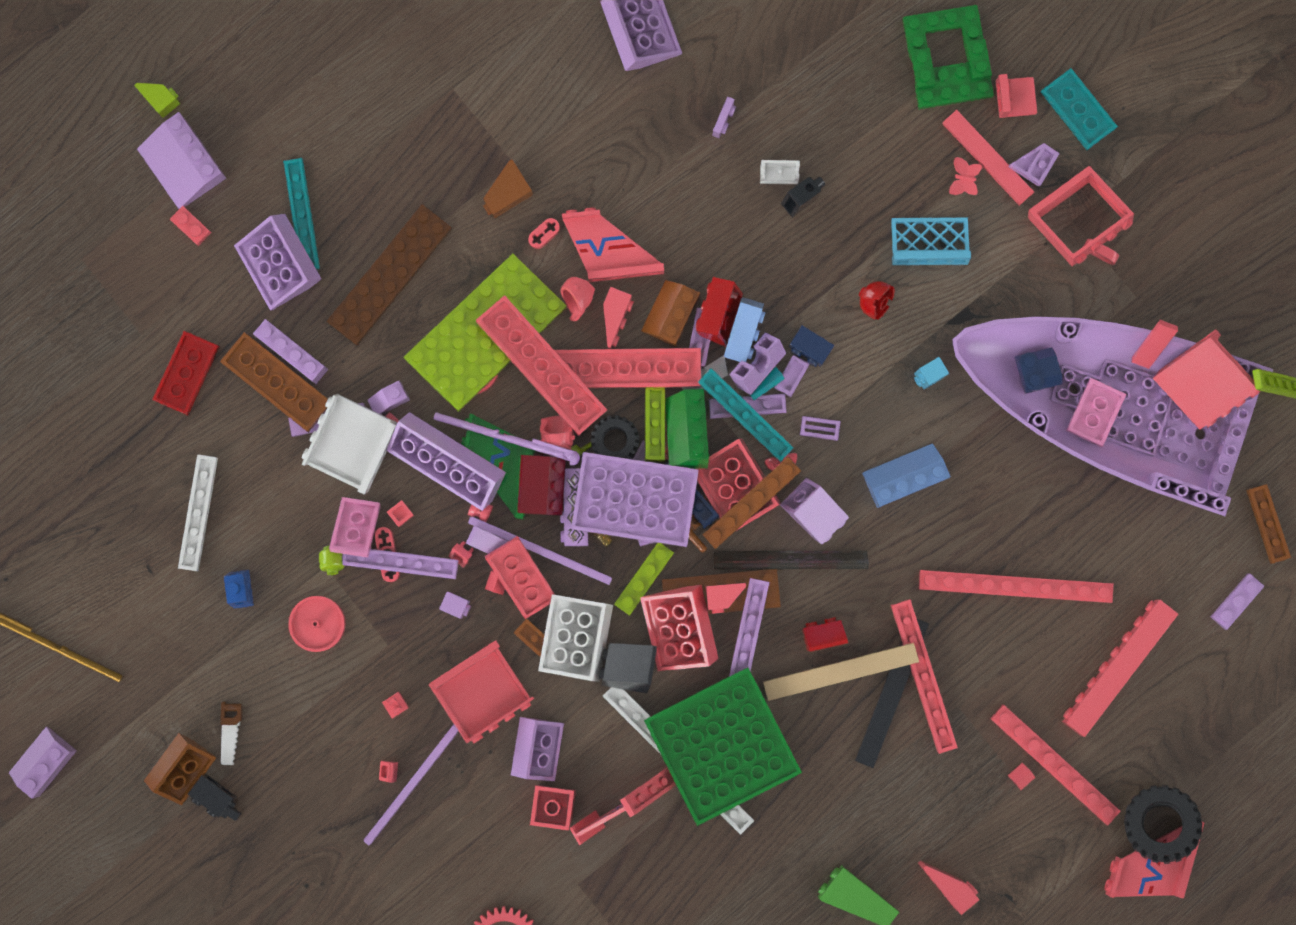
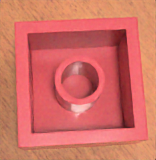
(553, 807)

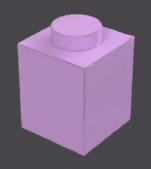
(455, 605)

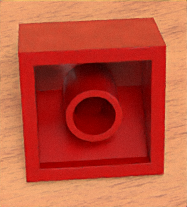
(824, 635)

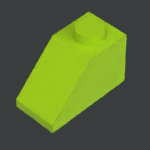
(160, 97)

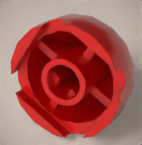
(875, 299)

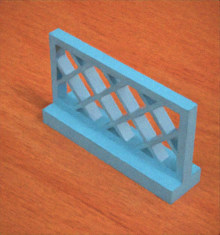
(933, 256)

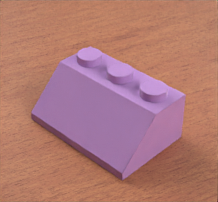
(537, 749)
(41, 763)

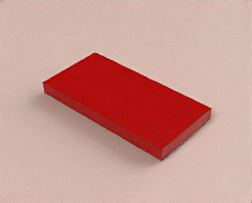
(185, 373)

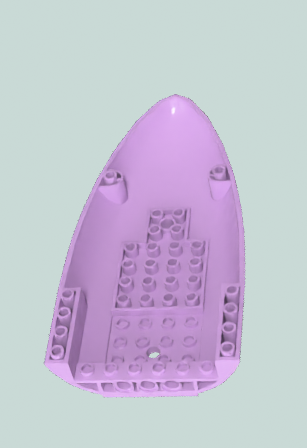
(1151, 436)

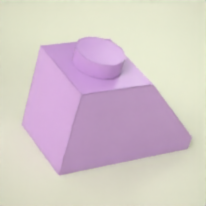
(388, 398)

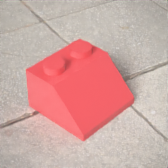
(722, 596)

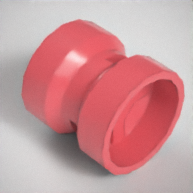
(482, 515)

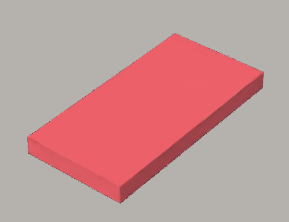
(520, 577)

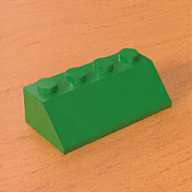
(687, 429)

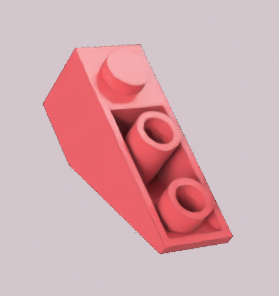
(615, 309)

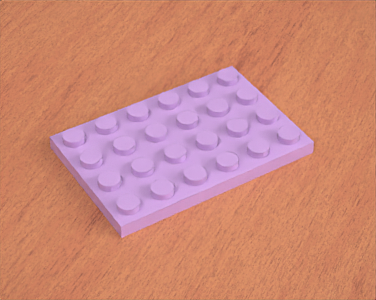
(635, 499)

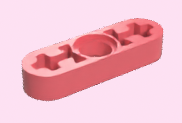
(380, 541)

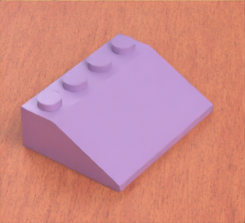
(641, 31)
(180, 161)
(277, 261)

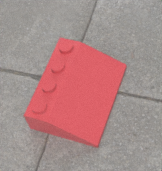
(730, 477)
(680, 628)

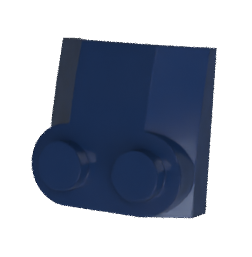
(1039, 370)

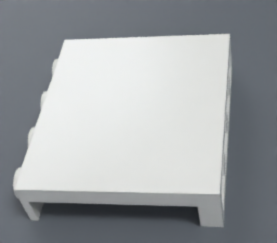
(349, 442)

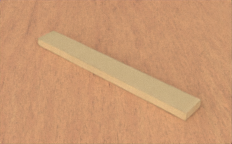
(841, 671)

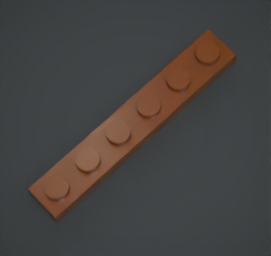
(752, 502)

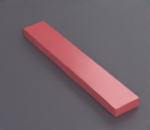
(988, 157)

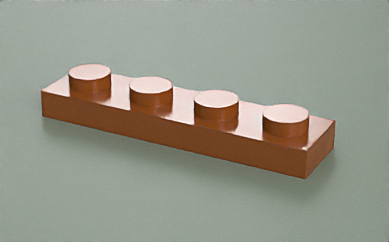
(1268, 524)

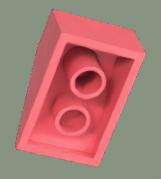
(959, 893)

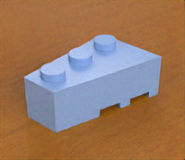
(744, 330)

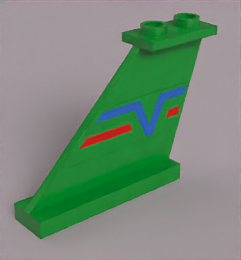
(502, 455)

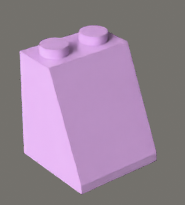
(814, 511)

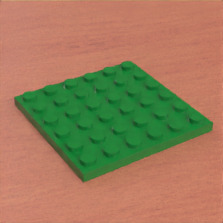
(722, 746)

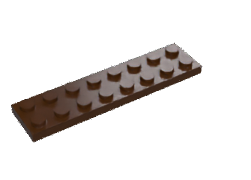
(389, 274)

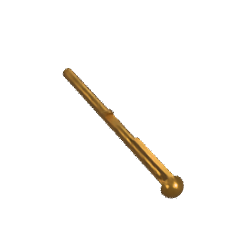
(25, 631)

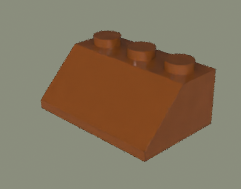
(671, 312)
(179, 769)

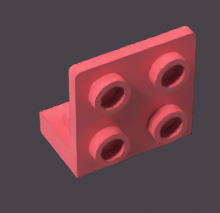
(1015, 96)

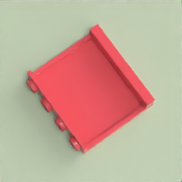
(1206, 381)
(480, 693)

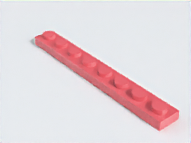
(925, 678)
(1055, 765)

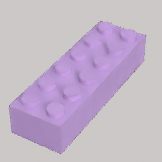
(445, 461)

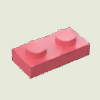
(190, 225)

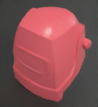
(577, 296)
(556, 432)

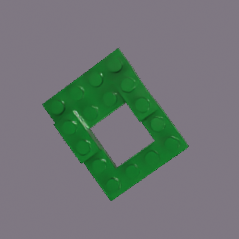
(953, 82)

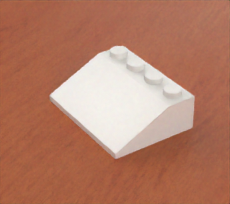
(575, 637)

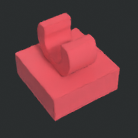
(461, 554)
(395, 705)

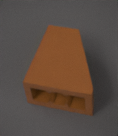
(506, 191)

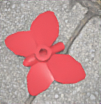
(966, 177)

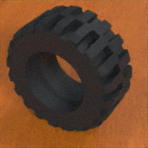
(1168, 797)

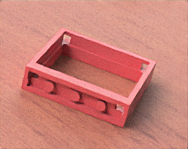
(1086, 176)

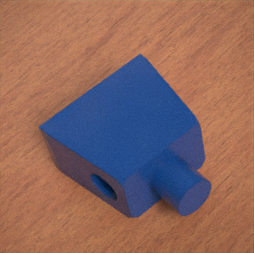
(238, 589)

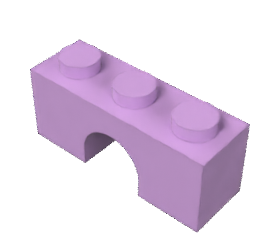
(768, 354)

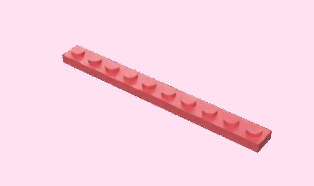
(1016, 586)

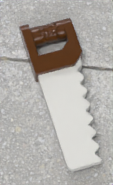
(229, 732)

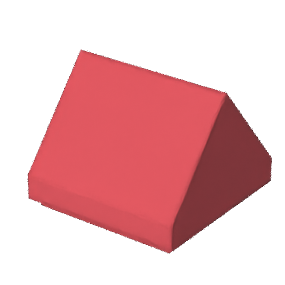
(494, 584)
(388, 771)
(1021, 776)

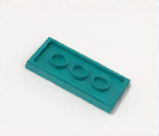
(1079, 109)

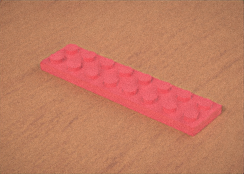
(541, 365)
(635, 367)

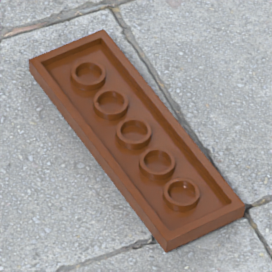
(275, 382)
(772, 598)

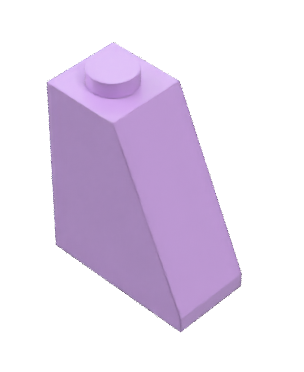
(484, 540)

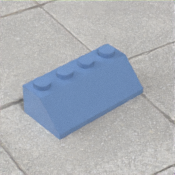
(906, 475)

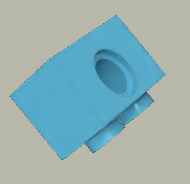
(930, 373)

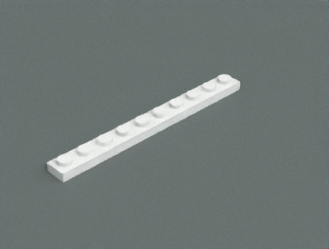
(635, 716)

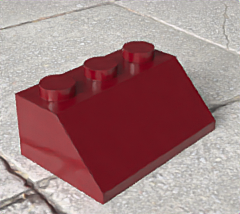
(541, 485)

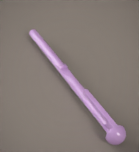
(536, 445)

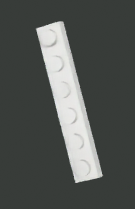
(198, 513)

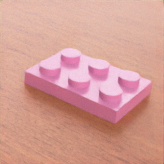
(1096, 412)
(354, 527)

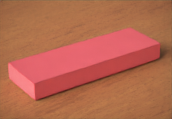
(1154, 344)

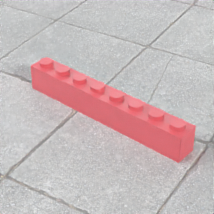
(1120, 667)

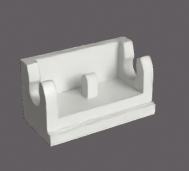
(779, 172)

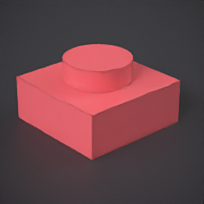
(400, 513)

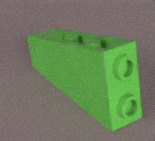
(855, 897)

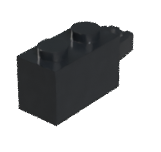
(214, 797)

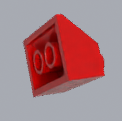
(719, 311)

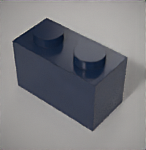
(810, 346)

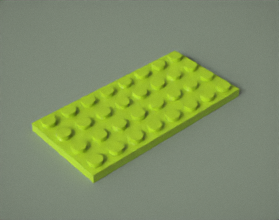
(458, 353)

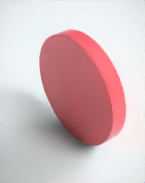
(316, 623)

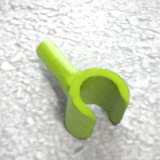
(580, 450)

